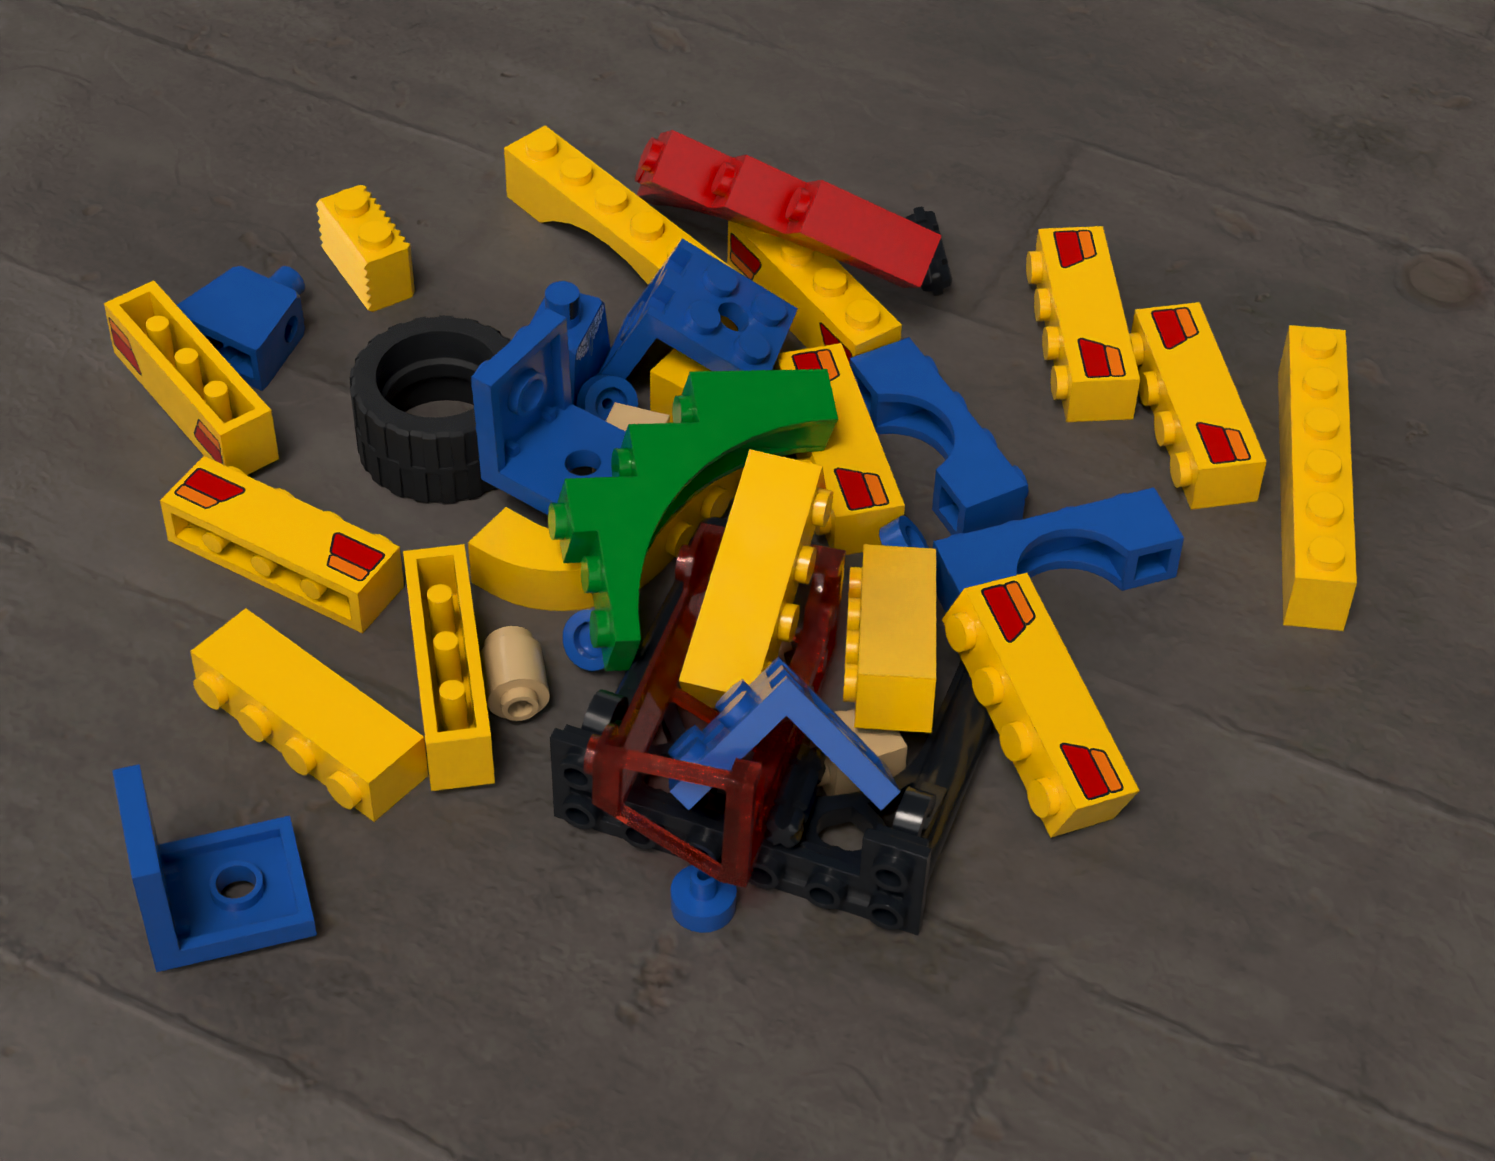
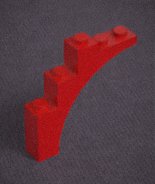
(810, 214)

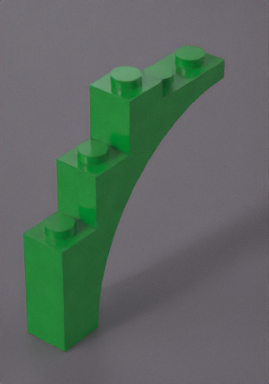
(662, 466)

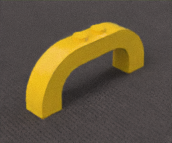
(526, 567)

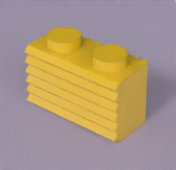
(366, 247)

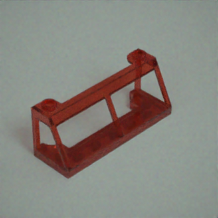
(750, 785)

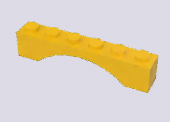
(565, 186)

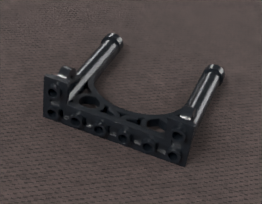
(878, 882)

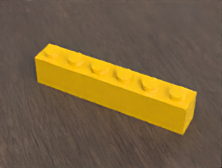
(1316, 479)

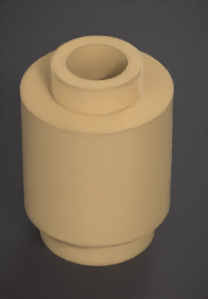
(514, 674)

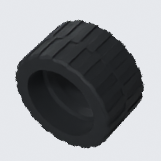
(412, 367)

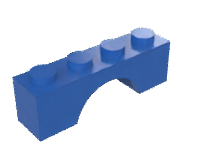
(910, 398)
(1118, 538)

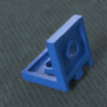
(685, 310)
(527, 417)
(754, 710)
(183, 880)

